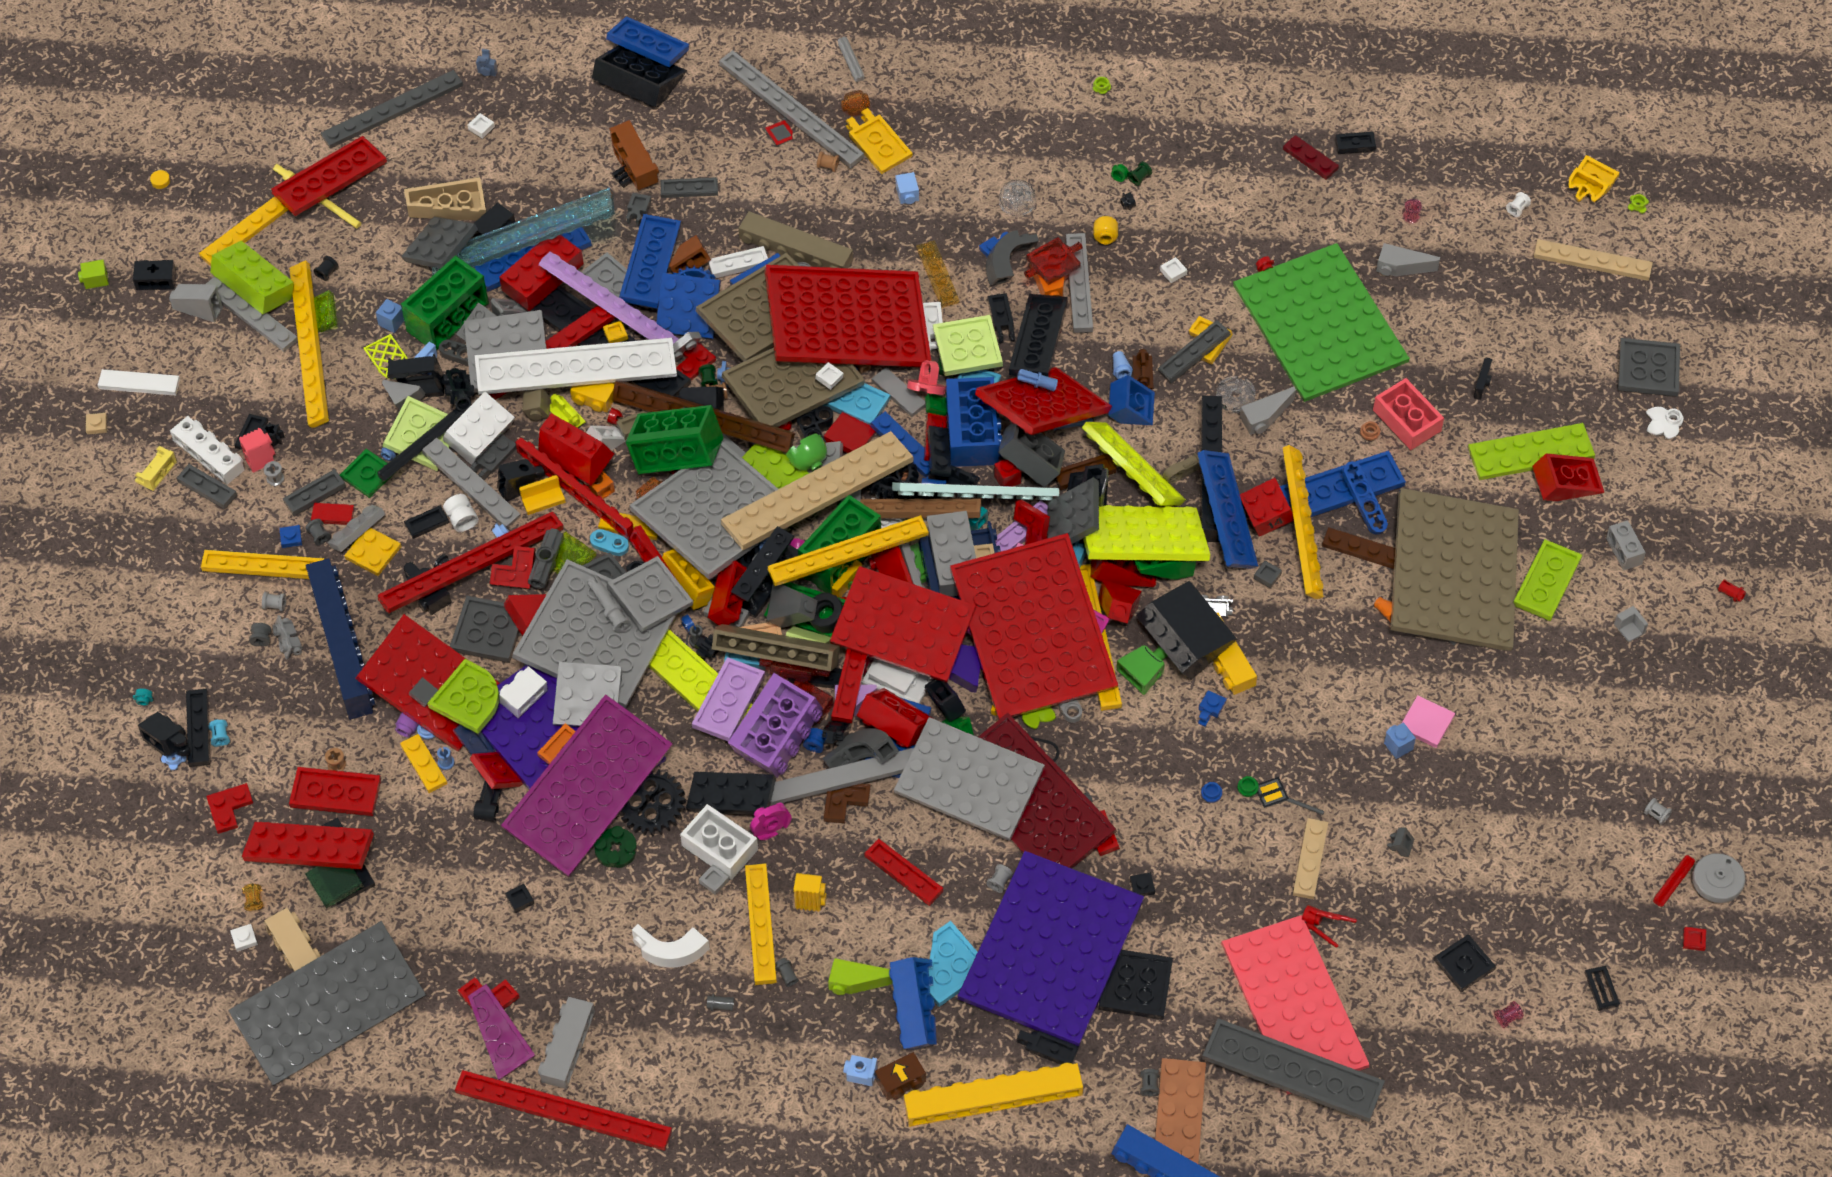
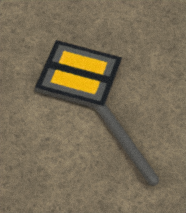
(1273, 792)

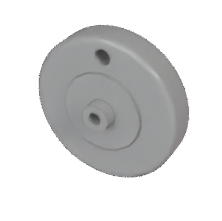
(1718, 878)

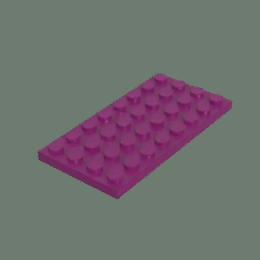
(586, 785)

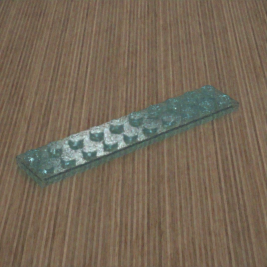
(537, 228)

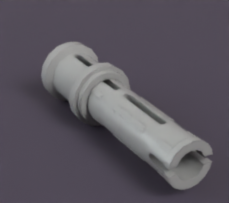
(612, 610)

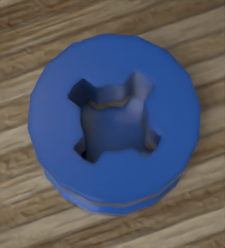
(815, 741)

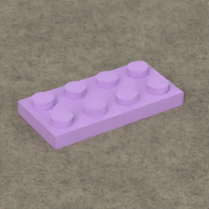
(728, 699)

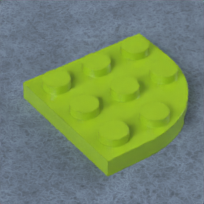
(467, 697)

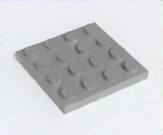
(503, 335)

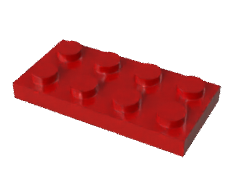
(335, 791)

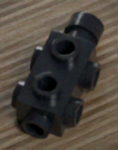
(458, 388)

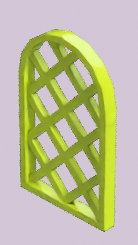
(379, 342)

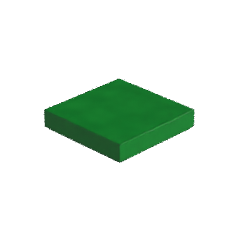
(363, 473)

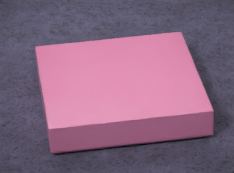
(1428, 721)

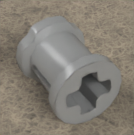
(268, 470)
(274, 601)
(1657, 811)
(999, 878)

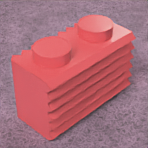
(257, 449)

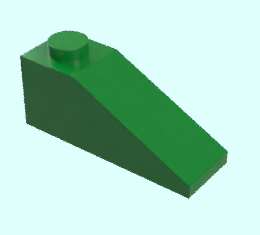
(1166, 568)

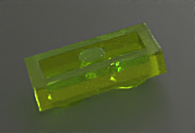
(325, 311)

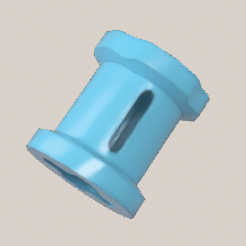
(218, 730)

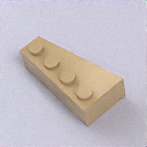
(447, 200)

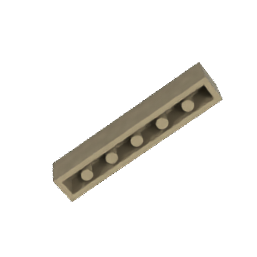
(797, 243)
(775, 647)

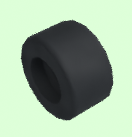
(824, 601)

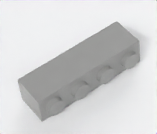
(566, 1043)

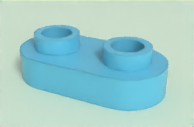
(608, 542)

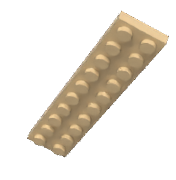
(817, 490)

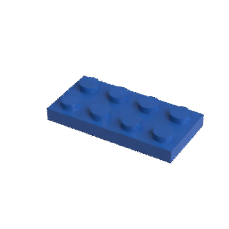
(647, 41)

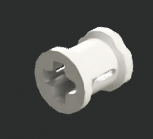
(1518, 204)

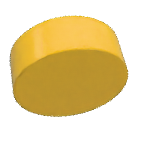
(160, 179)

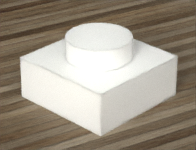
(481, 125)
(1173, 270)
(829, 375)
(244, 937)

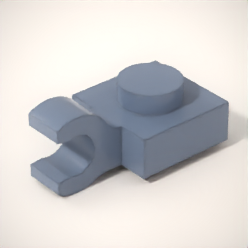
(485, 64)

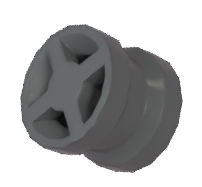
(260, 634)

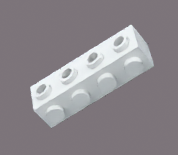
(207, 450)

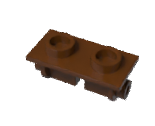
(1143, 368)

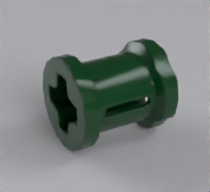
(1137, 175)
(707, 375)

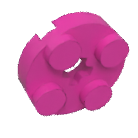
(770, 820)

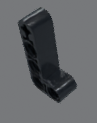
(814, 422)

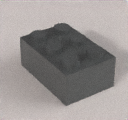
(1032, 454)

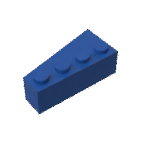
(914, 1002)

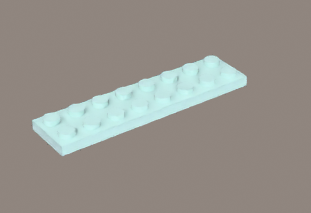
(948, 490)

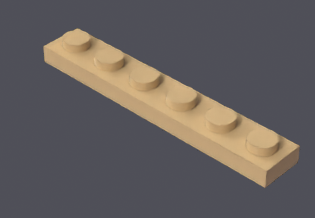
(1593, 259)

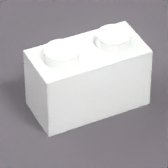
(523, 691)

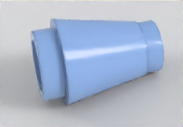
(1121, 365)

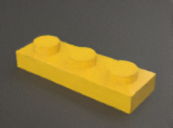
(423, 763)

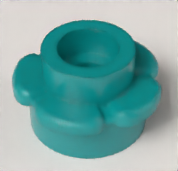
(143, 696)

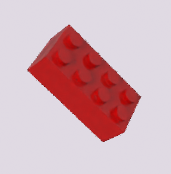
(531, 283)

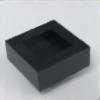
(1142, 884)
(519, 898)

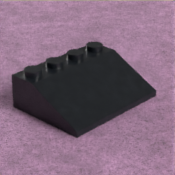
(636, 75)
(1187, 628)

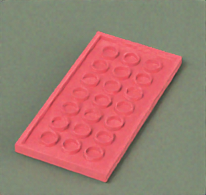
(1293, 992)

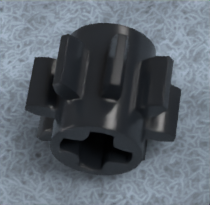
(274, 433)
(704, 647)

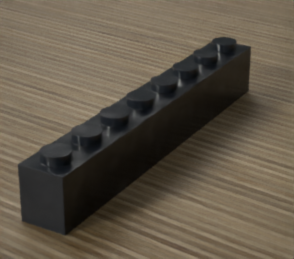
(1211, 441)

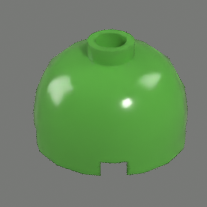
(809, 453)

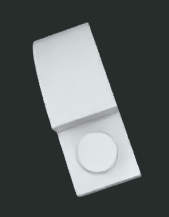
(670, 954)

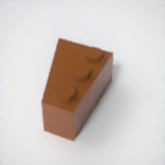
(632, 153)

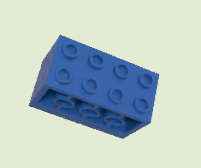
(971, 424)

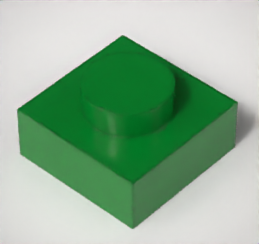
(936, 404)

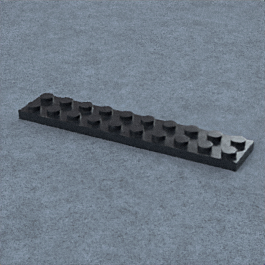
(563, 308)

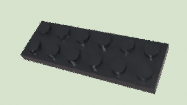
(1038, 334)

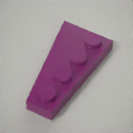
(502, 1039)

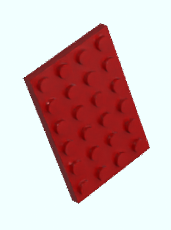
(1041, 408)
(903, 624)
(398, 666)

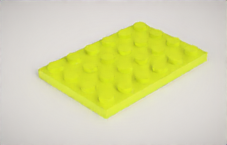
(1148, 534)

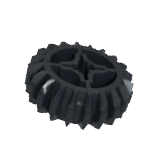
(883, 486)

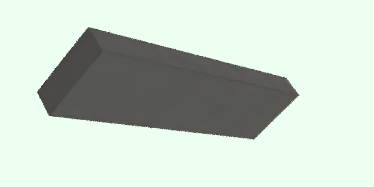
(1194, 351)

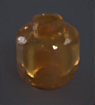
(855, 102)

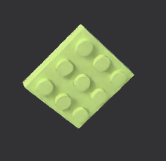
(967, 345)
(411, 423)

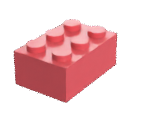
(1408, 414)

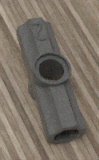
(542, 567)

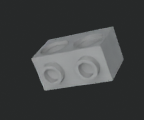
(1625, 545)

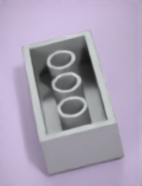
(949, 544)

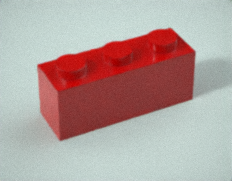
(726, 606)

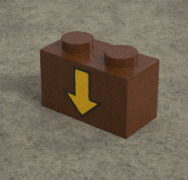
(900, 1076)

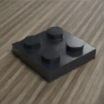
(1464, 963)

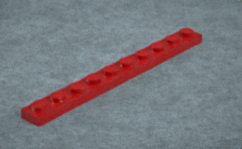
(468, 563)
(563, 1110)

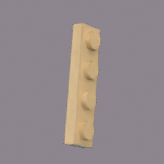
(1310, 858)

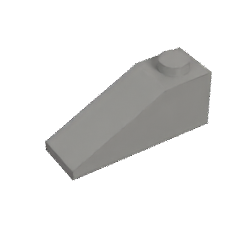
(1402, 261)
(1263, 412)

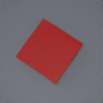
(850, 432)
(495, 770)

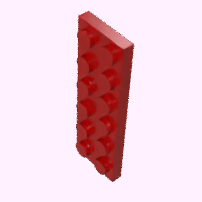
(328, 175)
(308, 845)

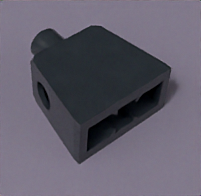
(515, 475)

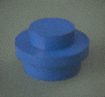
(1211, 792)

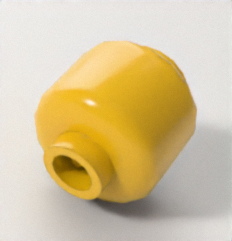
(1105, 230)

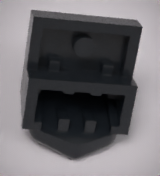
(1096, 471)

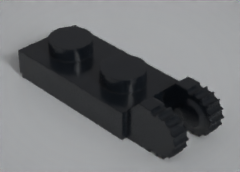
(1001, 316)

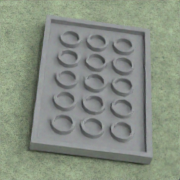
(969, 778)

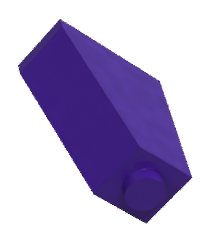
(966, 669)

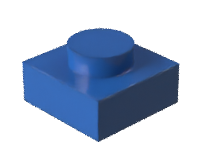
(290, 536)

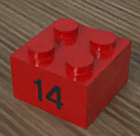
(1267, 507)

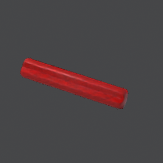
(1674, 880)

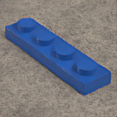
(885, 423)

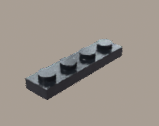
(198, 727)

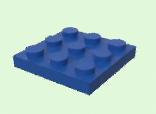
(679, 301)

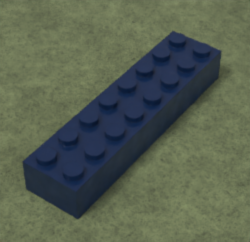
(340, 637)

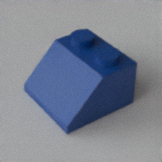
(1131, 402)

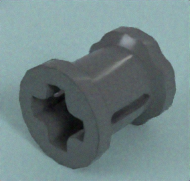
(318, 532)
(1150, 1082)

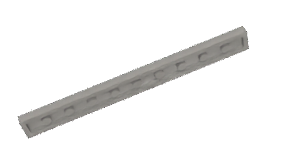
(791, 109)

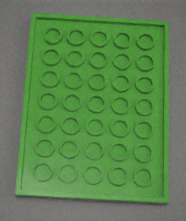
(1321, 322)

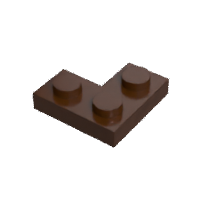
(838, 800)

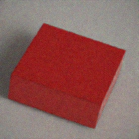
(1694, 938)

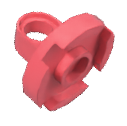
(927, 381)

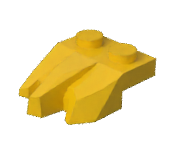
(1592, 179)

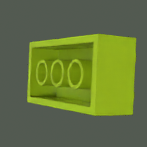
(251, 277)

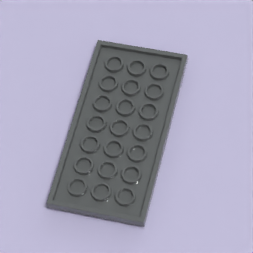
(326, 1003)

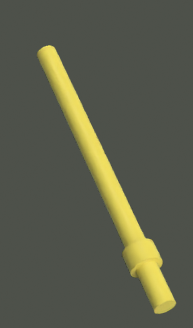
(327, 203)

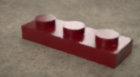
(1310, 157)

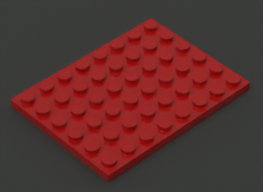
(847, 316)
(1034, 626)

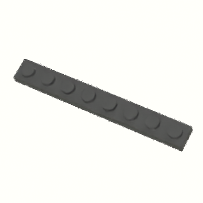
(391, 109)

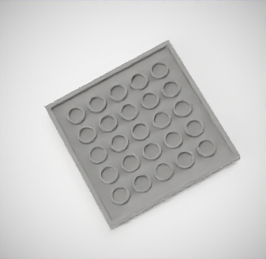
(693, 501)
(575, 630)

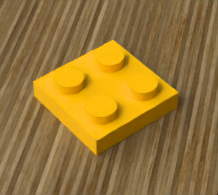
(373, 551)

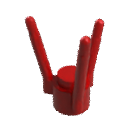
(1314, 916)

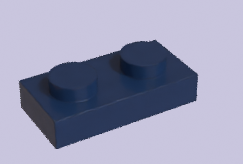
(472, 741)

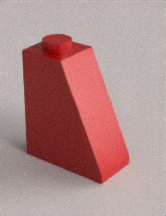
(1119, 601)
(523, 609)

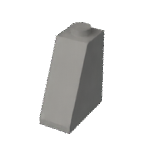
(197, 300)

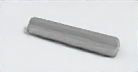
(851, 59)

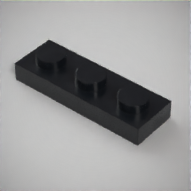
(939, 451)

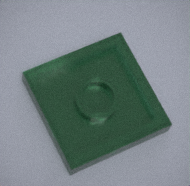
(333, 883)

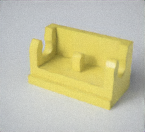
(156, 469)

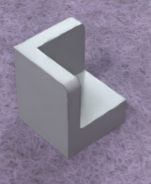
(1631, 624)

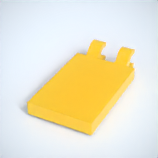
(878, 141)

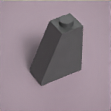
(790, 607)

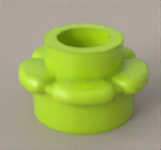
(1101, 81)

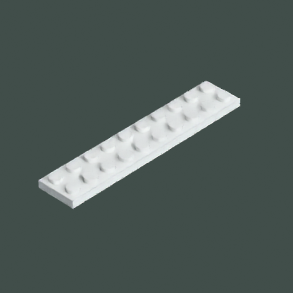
(575, 366)

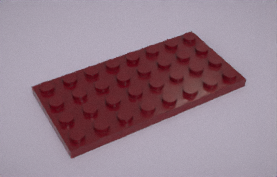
(1058, 817)

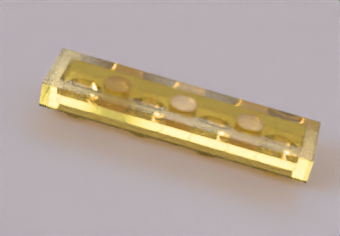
(937, 274)

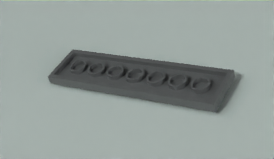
(1293, 1070)

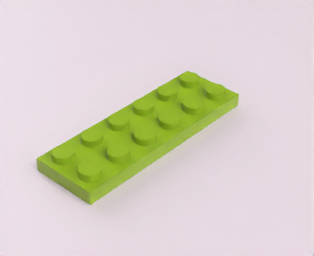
(1522, 451)

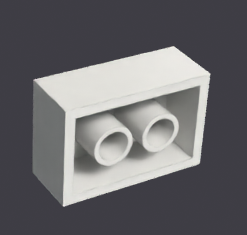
(478, 428)
(719, 841)

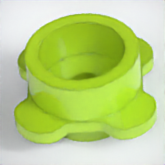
(1638, 198)

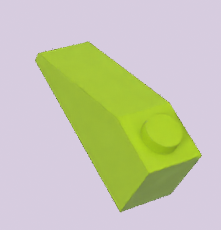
(856, 977)

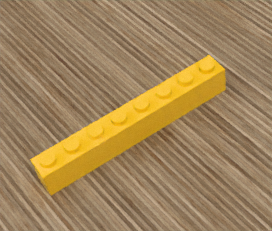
(993, 1094)

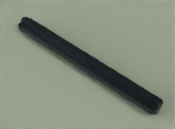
(417, 446)

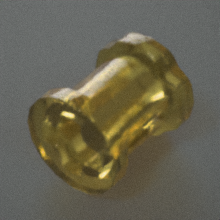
(252, 897)

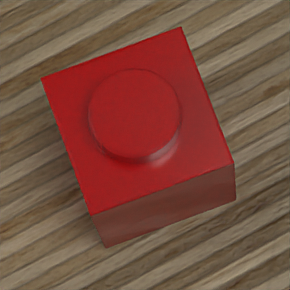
(1007, 473)

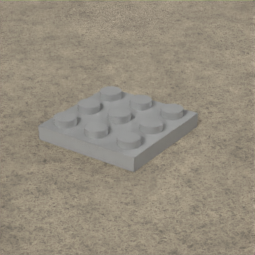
(649, 594)
(581, 689)

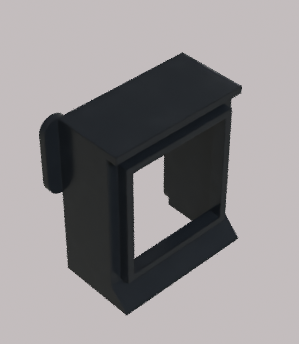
(430, 384)

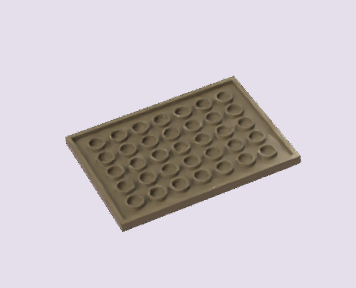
(1455, 569)

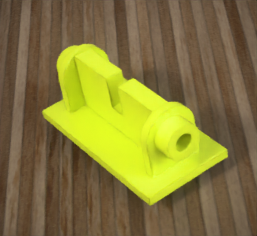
(565, 411)

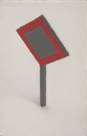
(780, 132)

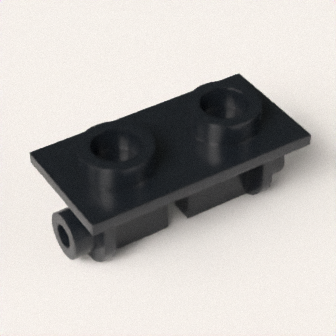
(960, 477)

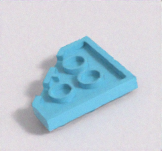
(951, 962)

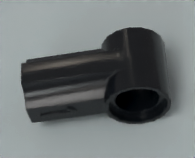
(487, 805)

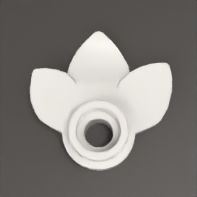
(1662, 423)

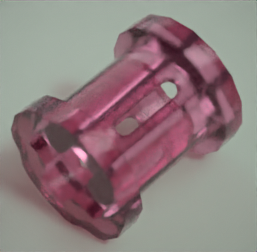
(1415, 208)
(1508, 1014)

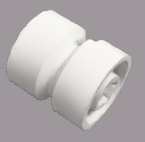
(460, 512)

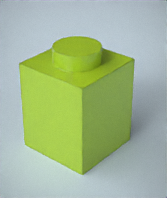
(93, 274)

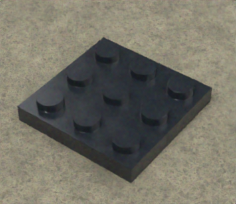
(1138, 985)

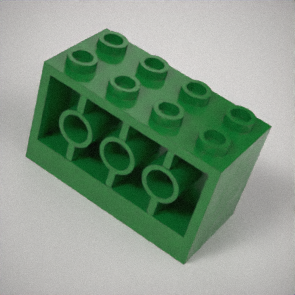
(444, 302)
(674, 439)
(845, 522)

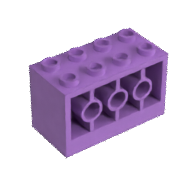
(776, 725)

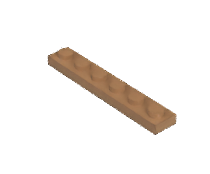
(925, 507)

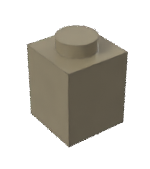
(536, 404)

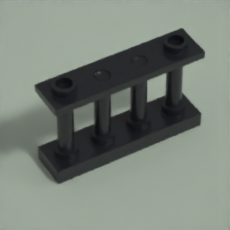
(756, 582)

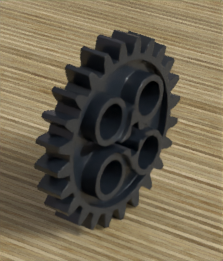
(665, 812)

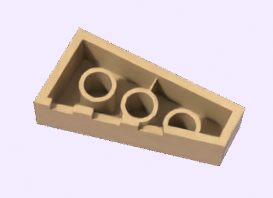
(290, 939)

